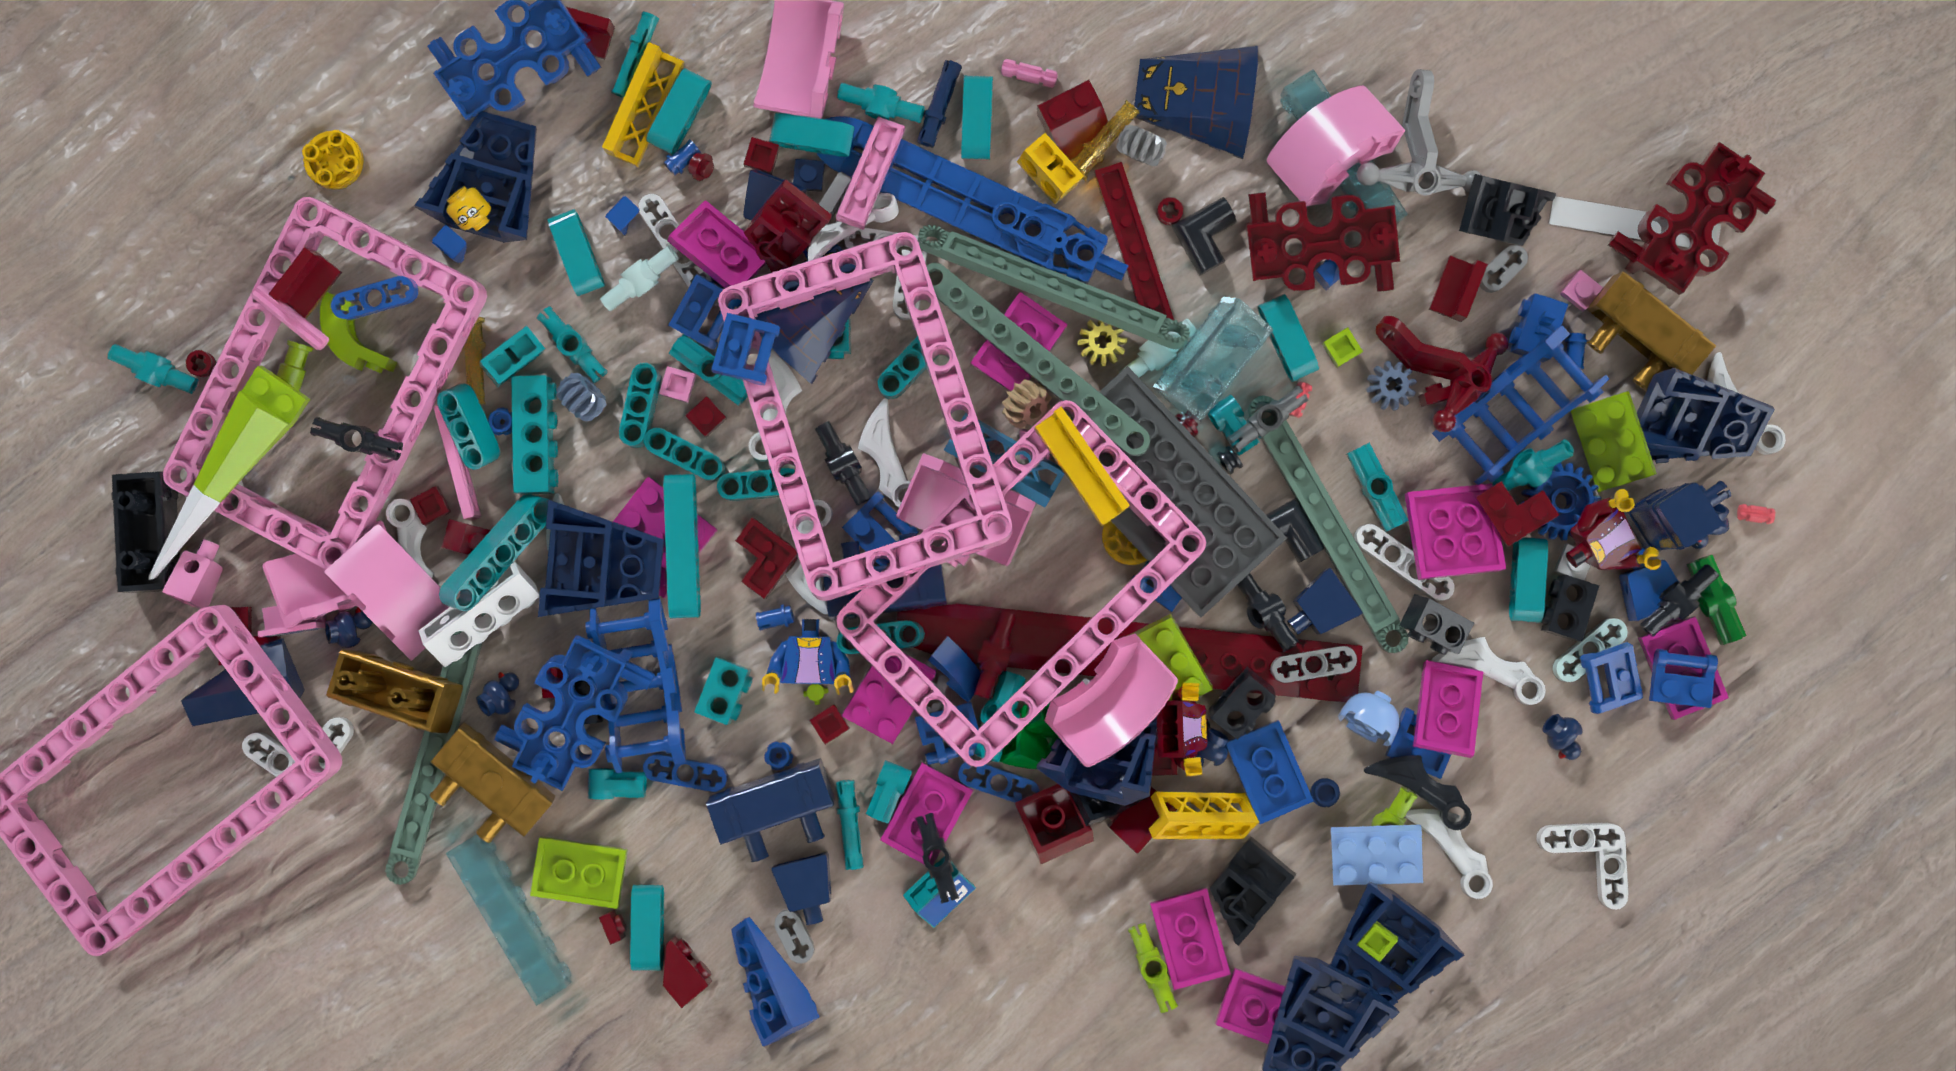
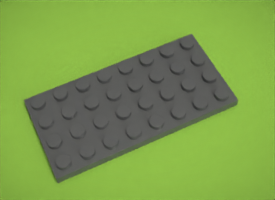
(1233, 525)

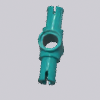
(881, 102)
(561, 334)
(152, 369)
(1535, 466)

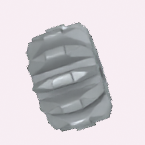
(1141, 145)

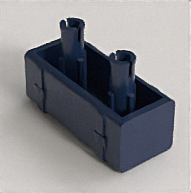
(1677, 515)
(924, 593)
(771, 802)

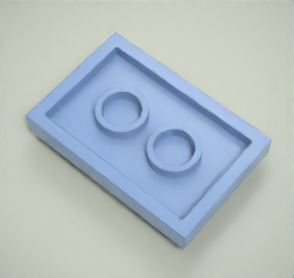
(1377, 854)

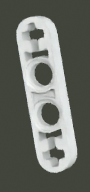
(650, 218)
(1402, 565)

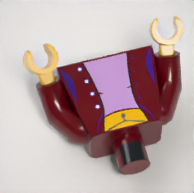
(1606, 537)
(1183, 729)

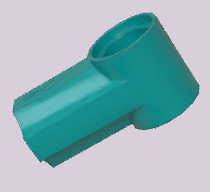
(1228, 418)
(606, 784)
(890, 785)

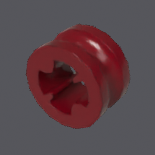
(1161, 215)
(192, 366)

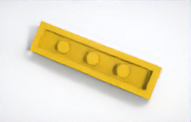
(633, 99)
(1081, 466)
(1205, 823)

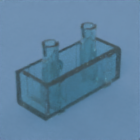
(1213, 358)

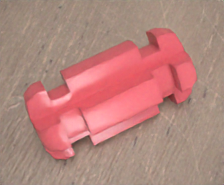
(1306, 388)
(1756, 514)

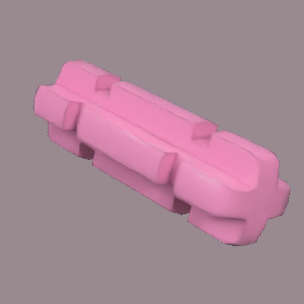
(1029, 73)

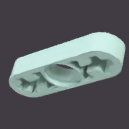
(1601, 630)

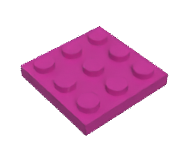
(646, 514)
(1452, 533)

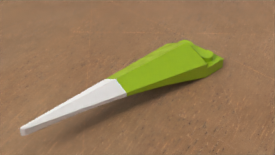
(252, 427)

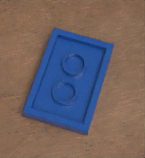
(1269, 772)

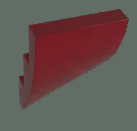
(785, 226)

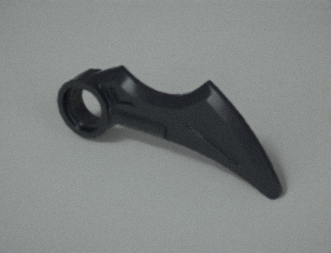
(1410, 773)

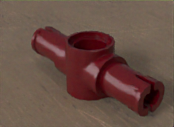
(995, 654)

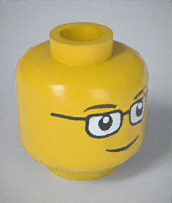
(468, 209)

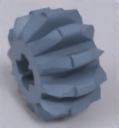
(1389, 374)
(581, 397)

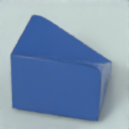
(622, 214)
(450, 244)
(1327, 274)

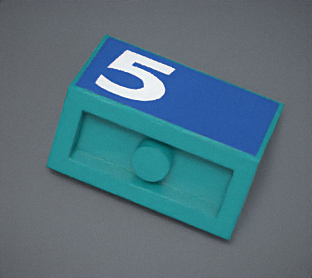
(926, 900)

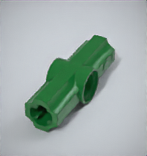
(1719, 604)

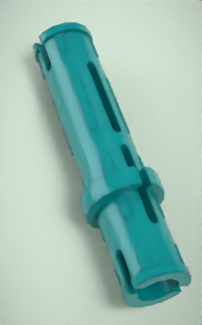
(635, 52)
(850, 830)

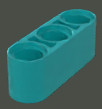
(678, 111)
(976, 117)
(812, 134)
(576, 252)
(1288, 338)
(897, 371)
(639, 391)
(468, 426)
(671, 451)
(746, 481)
(1528, 579)
(894, 632)
(647, 928)

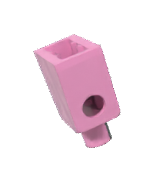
(195, 576)

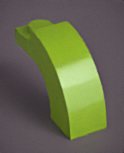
(344, 340)

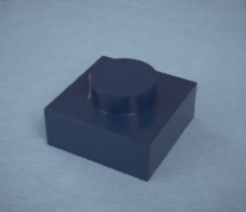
(809, 174)

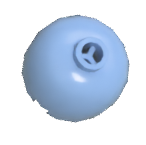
(1371, 716)

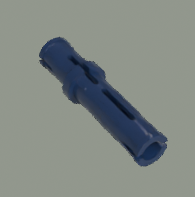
(937, 109)

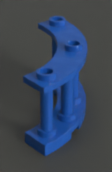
(1504, 385)
(665, 680)

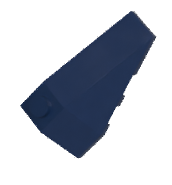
(224, 700)

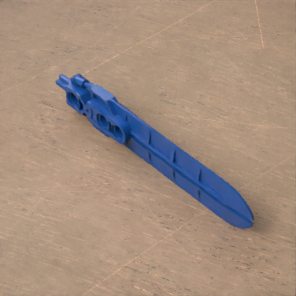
(989, 194)

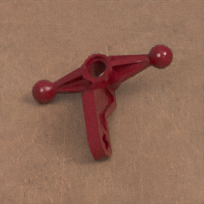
(1466, 376)

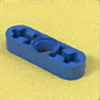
(352, 296)
(975, 784)
(705, 785)

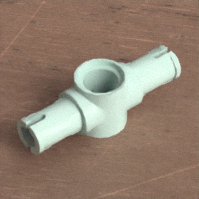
(639, 278)
(1154, 355)

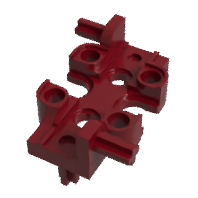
(1268, 239)
(1660, 254)

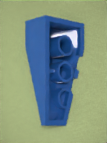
(777, 994)

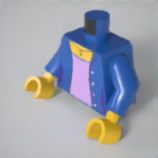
(808, 661)

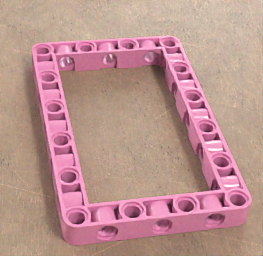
(250, 343)
(914, 552)
(1081, 649)
(269, 696)

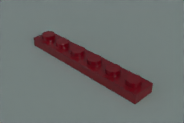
(1132, 239)

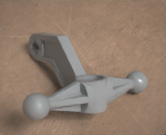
(1421, 148)

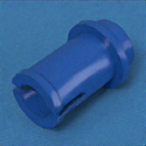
(681, 157)
(1576, 348)
(775, 617)

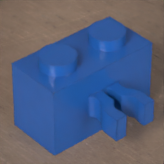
(1538, 319)

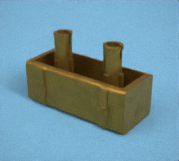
(1647, 326)
(394, 691)
(492, 780)

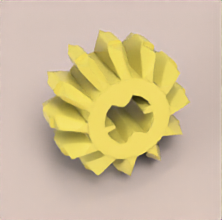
(1111, 347)

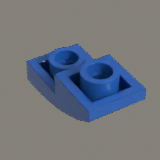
(958, 667)

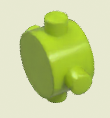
(815, 693)

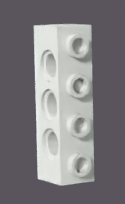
(449, 648)

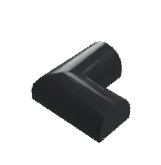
(1197, 230)
(1296, 527)

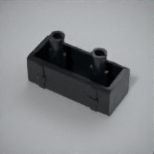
(142, 522)

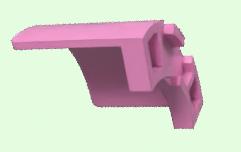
(800, 57)
(1330, 140)
(938, 485)
(390, 588)
(304, 589)
(1115, 704)

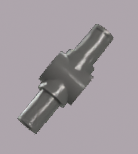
(1256, 428)

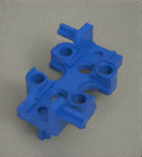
(559, 38)
(602, 671)

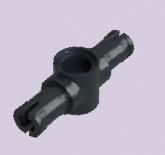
(370, 440)
(843, 463)
(1679, 600)
(1267, 612)
(932, 842)

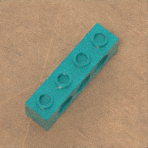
(524, 391)

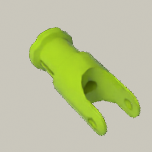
(292, 369)

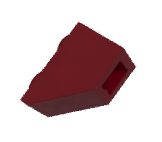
(463, 537)
(682, 973)

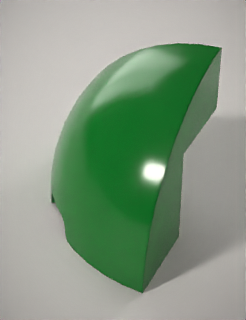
(1030, 743)

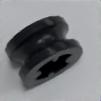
(1229, 460)

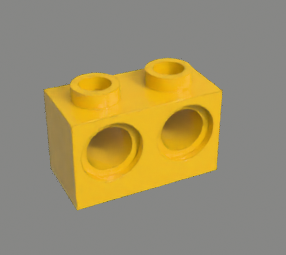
(1050, 168)

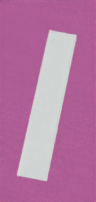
(1607, 219)

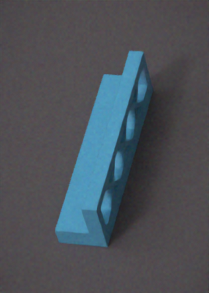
(1031, 485)

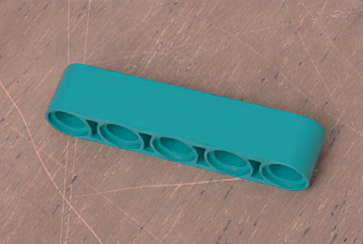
(682, 546)
(484, 557)

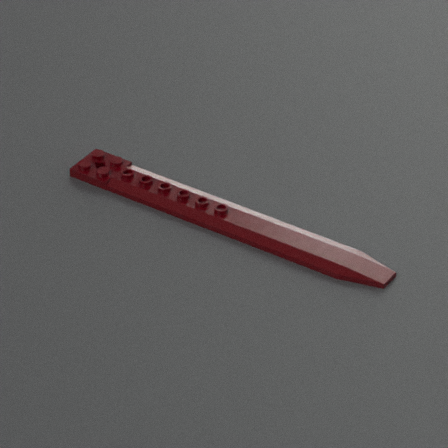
(1220, 653)

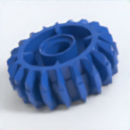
(1577, 495)

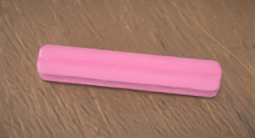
(291, 318)

